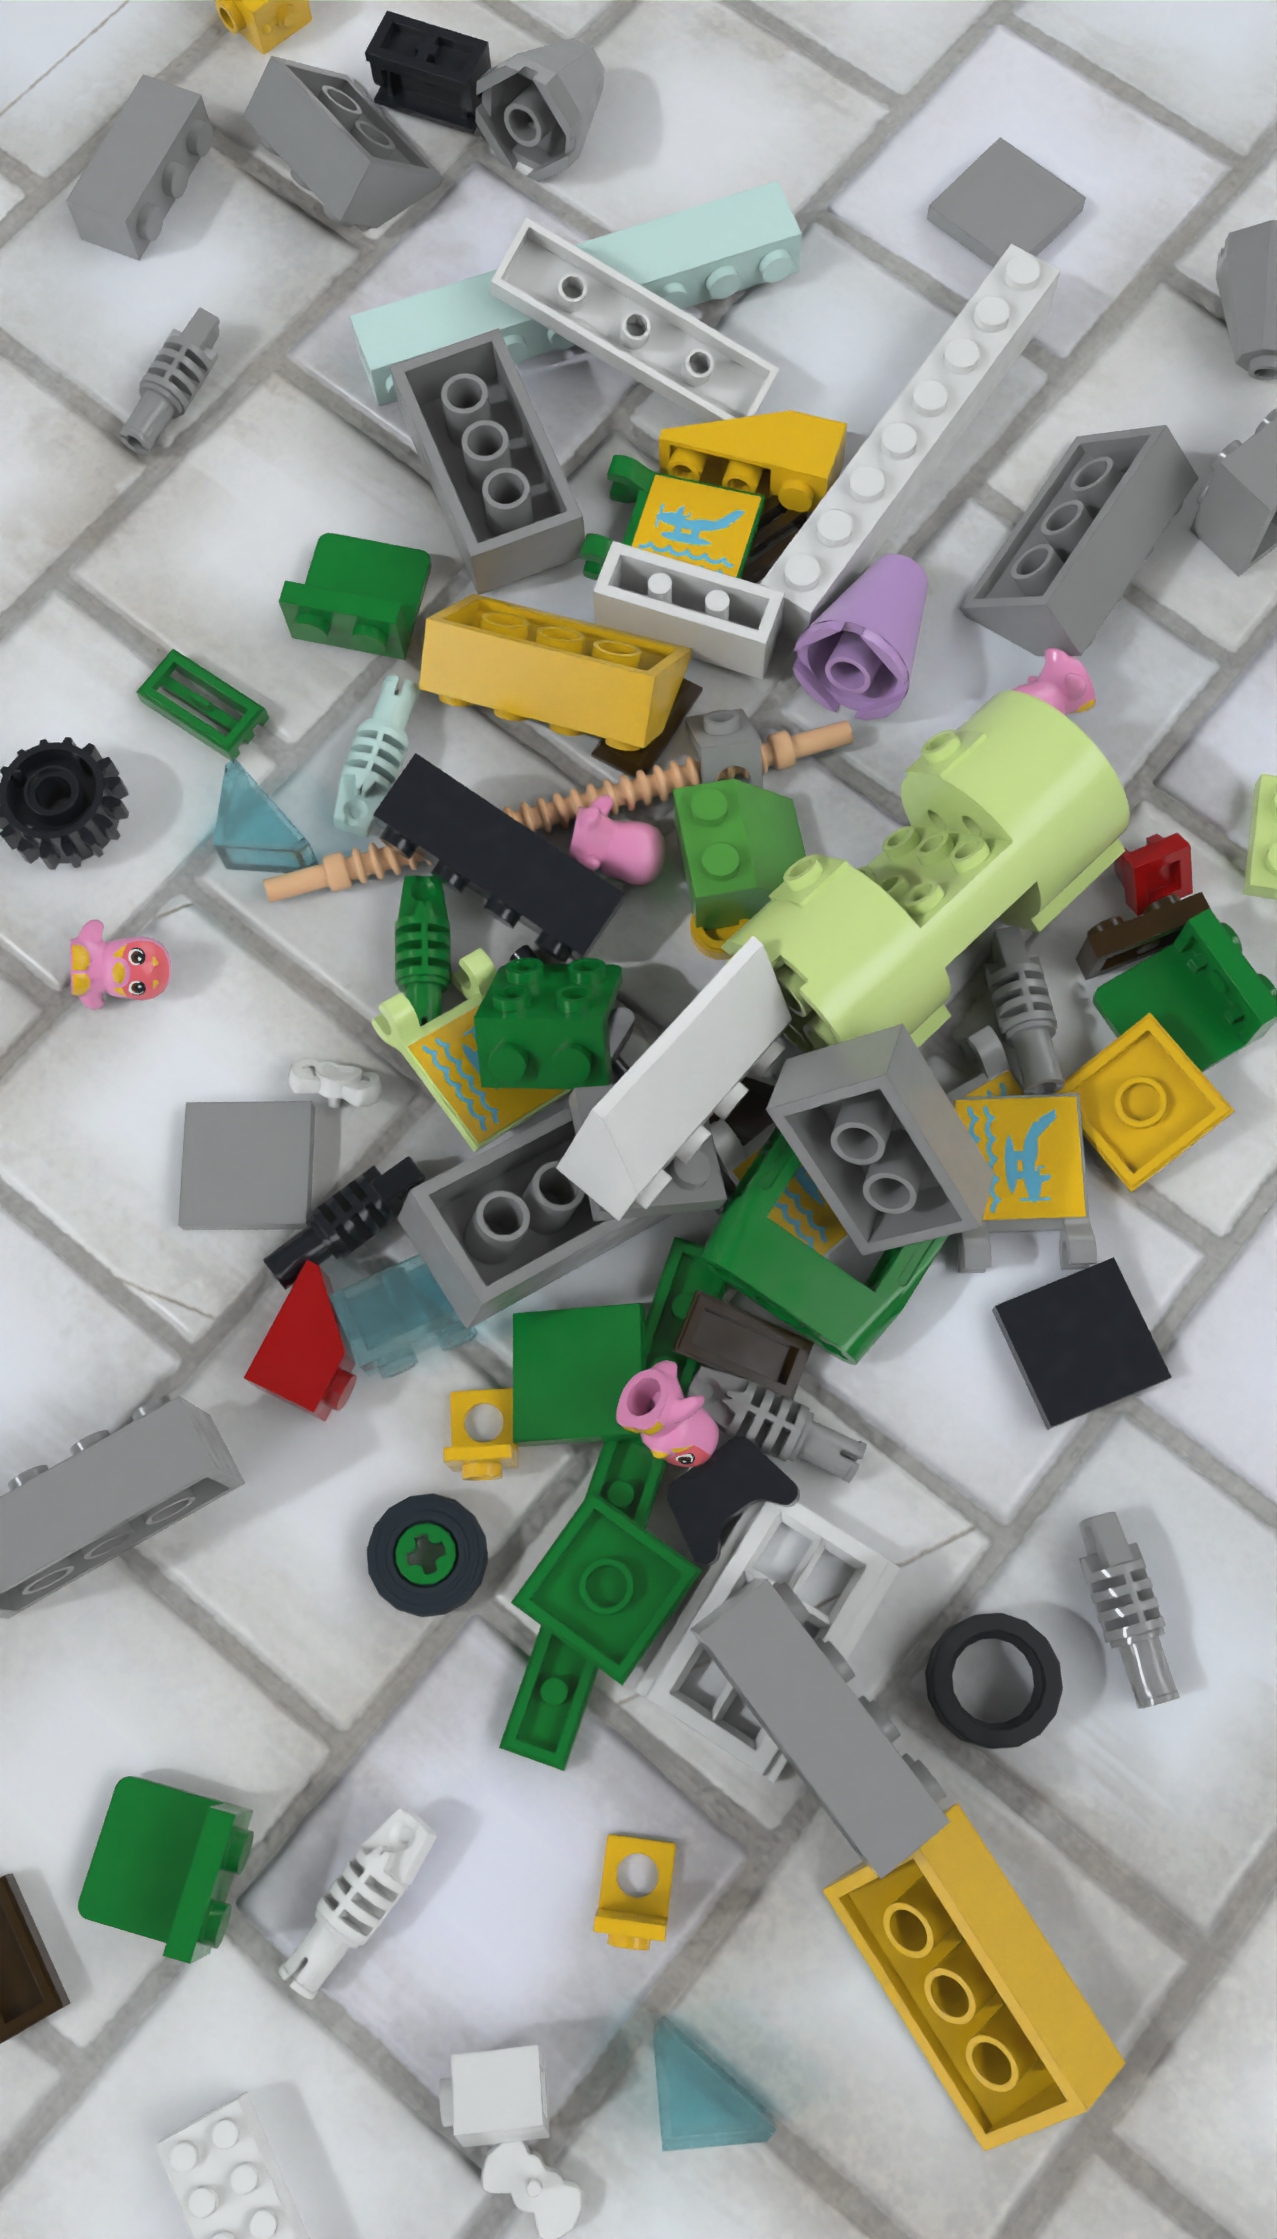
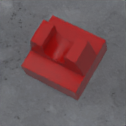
(1155, 871)

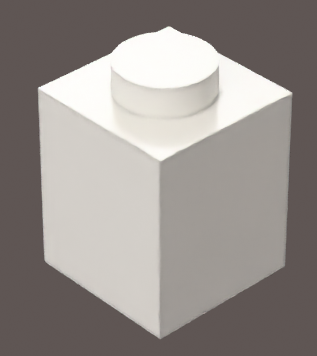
(496, 2096)

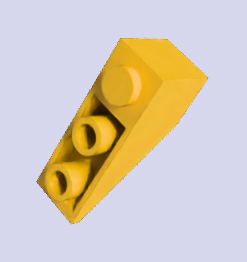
(760, 454)

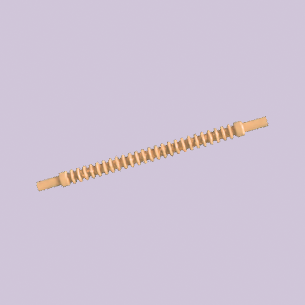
(779, 750)

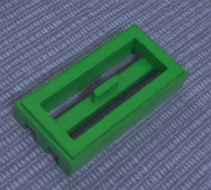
(239, 731)

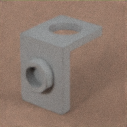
(725, 741)

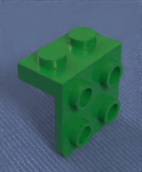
(358, 595)
(1197, 992)
(547, 1025)
(167, 1866)

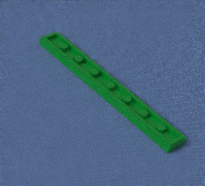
(628, 1477)

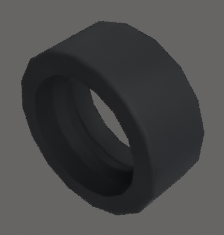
(1045, 1672)

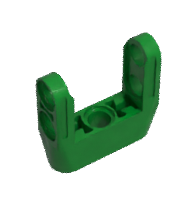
(794, 1278)

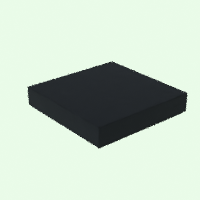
(1081, 1343)

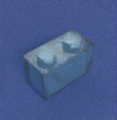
(398, 1317)

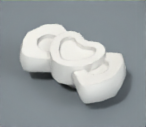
(335, 1082)
(534, 2187)

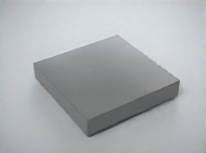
(1005, 202)
(247, 1165)

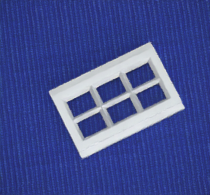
(726, 1577)

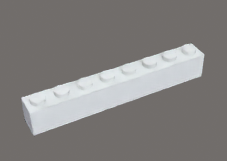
(913, 438)

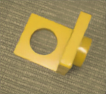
(481, 1459)
(630, 1919)

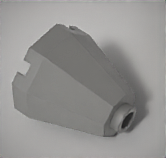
(541, 106)
(1249, 297)

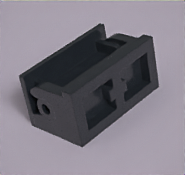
(428, 70)

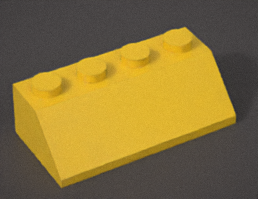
(552, 670)
(978, 1985)

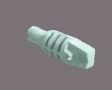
(375, 758)

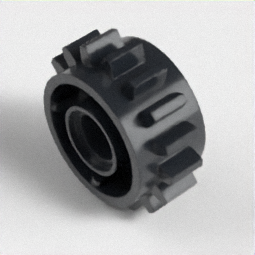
(77, 828)

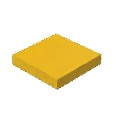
(1144, 1102)

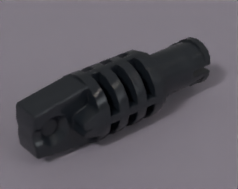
(346, 1219)

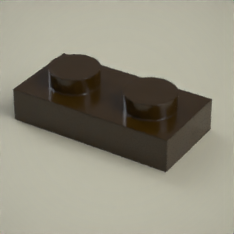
(1120, 943)

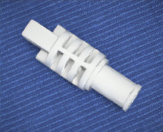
(359, 1899)

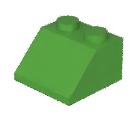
(733, 848)

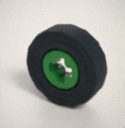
(457, 1573)

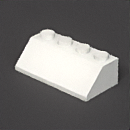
(679, 1085)

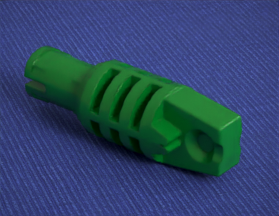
(423, 946)

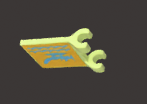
(448, 1063)

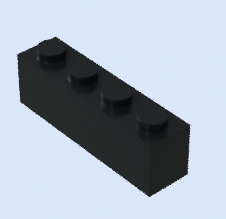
(498, 859)

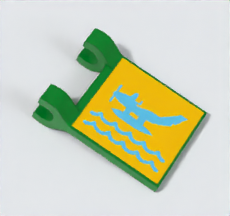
(679, 520)

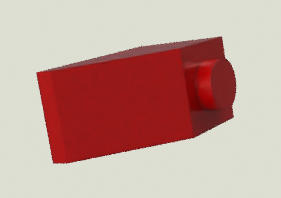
(306, 1350)

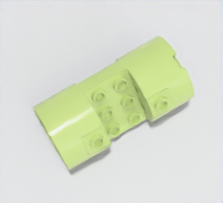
(1003, 825)

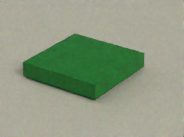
(573, 1372)
(606, 1587)

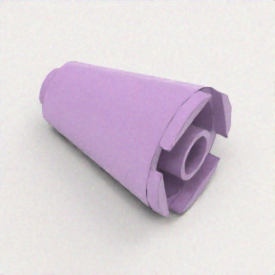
(866, 641)

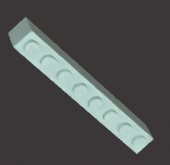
(679, 257)

